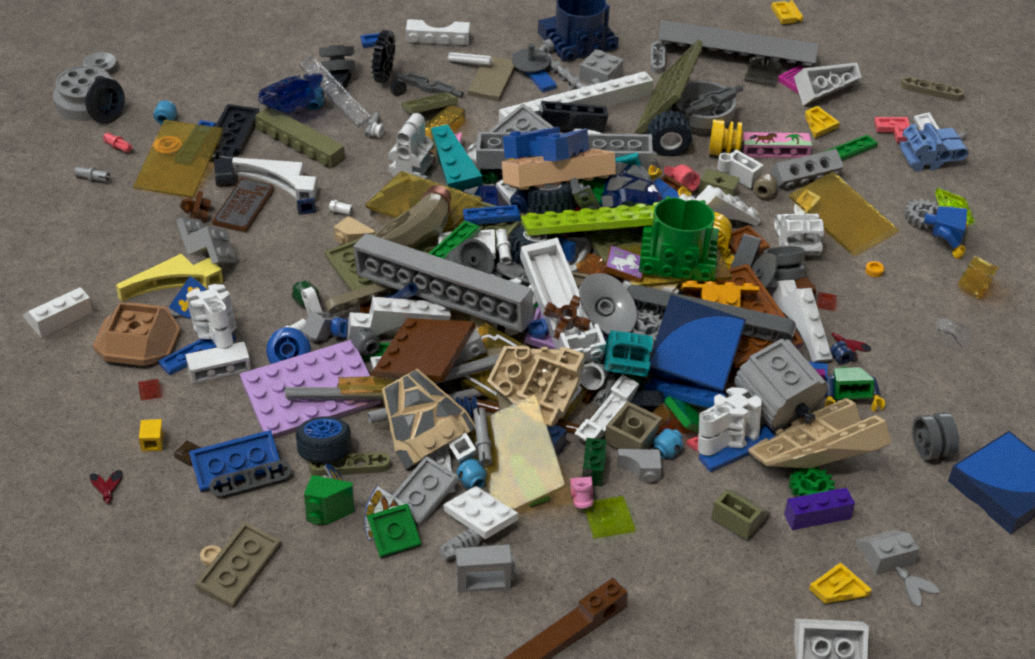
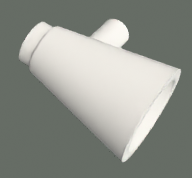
(593, 375)

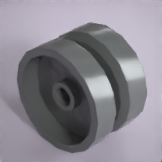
(337, 57)
(472, 254)
(788, 262)
(935, 435)

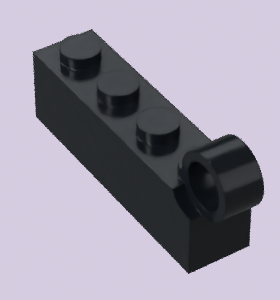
(574, 115)

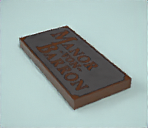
(243, 205)

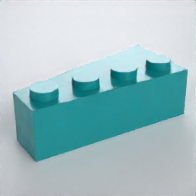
(455, 163)

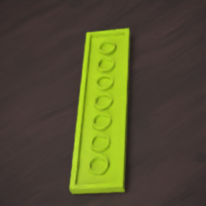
(588, 219)

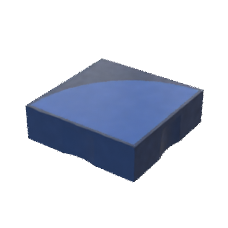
(695, 345)
(1000, 480)

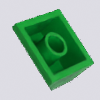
(328, 500)

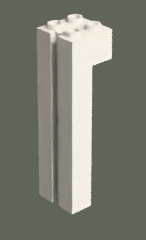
(554, 283)

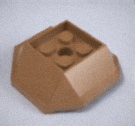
(137, 334)

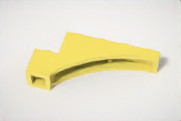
(170, 274)

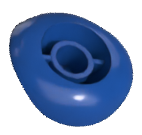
(286, 344)

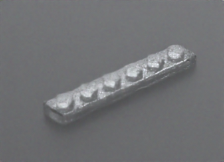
(337, 92)

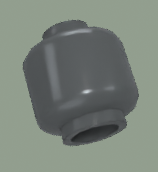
(365, 341)

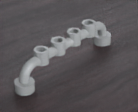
(563, 74)

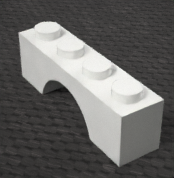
(455, 34)

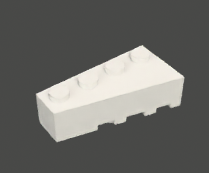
(824, 80)

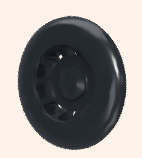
(100, 99)

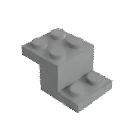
(206, 241)

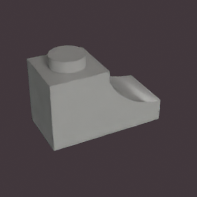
(318, 325)
(642, 462)

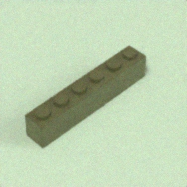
(300, 137)

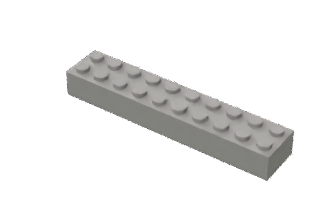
(738, 41)
(491, 147)
(445, 282)

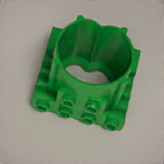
(680, 241)

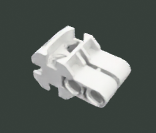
(411, 148)
(800, 231)
(212, 314)
(729, 422)

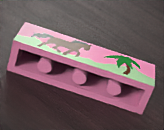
(776, 145)

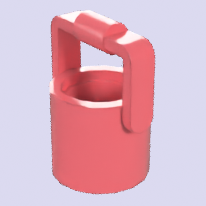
(684, 175)

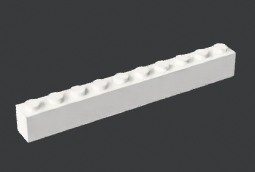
(601, 94)

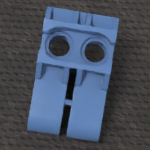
(932, 145)

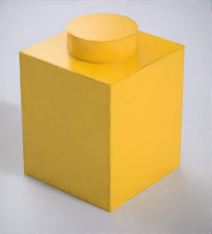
(151, 435)

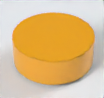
(874, 269)

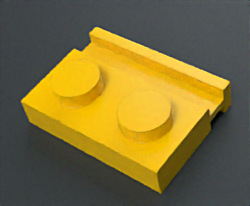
(786, 12)

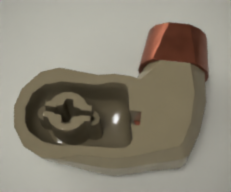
(421, 221)

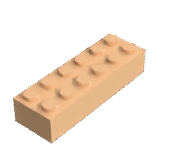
(537, 172)

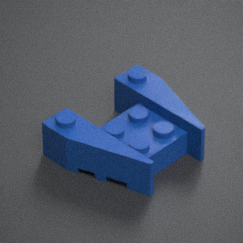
(545, 143)

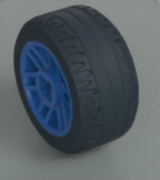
(323, 439)

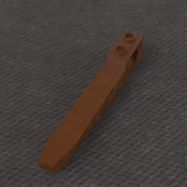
(590, 614)

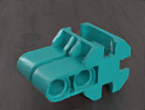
(628, 353)

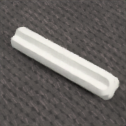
(470, 59)

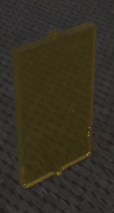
(363, 384)

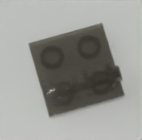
(763, 73)

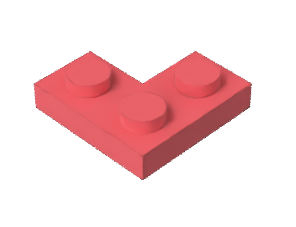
(892, 124)

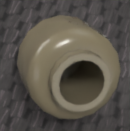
(765, 186)

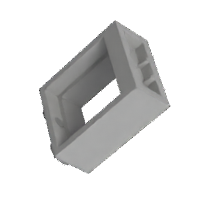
(484, 558)

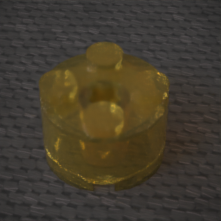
(977, 276)

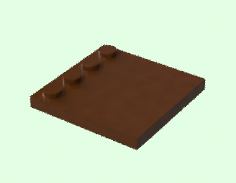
(424, 346)

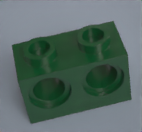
(594, 460)

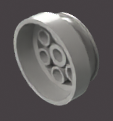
(72, 89)
(702, 123)

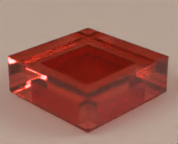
(826, 301)
(149, 389)

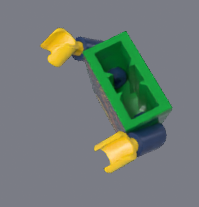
(853, 384)

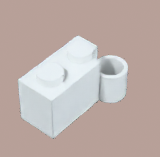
(740, 166)

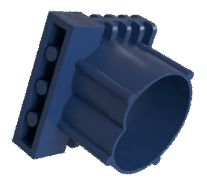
(579, 28)

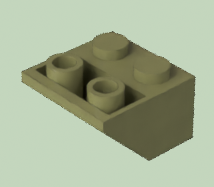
(738, 513)

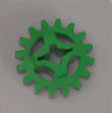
(810, 481)

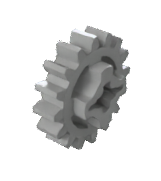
(916, 211)
(647, 324)

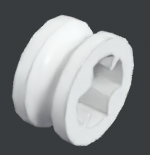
(377, 130)

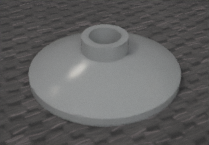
(100, 59)

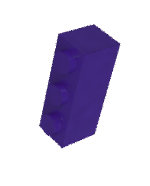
(819, 508)

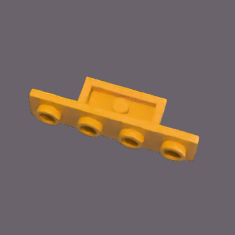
(725, 294)

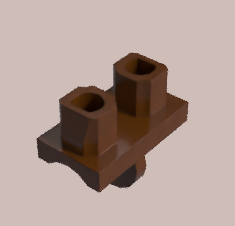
(198, 207)

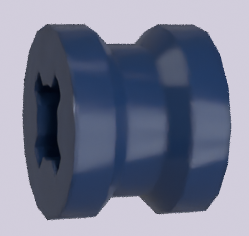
(841, 352)

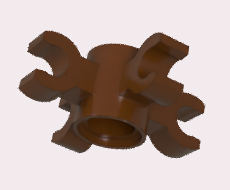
(570, 310)

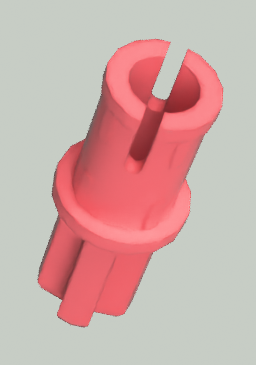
(117, 142)

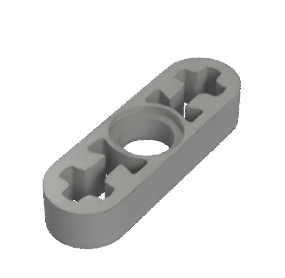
(657, 53)

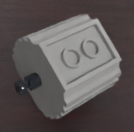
(784, 384)

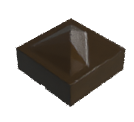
(182, 452)

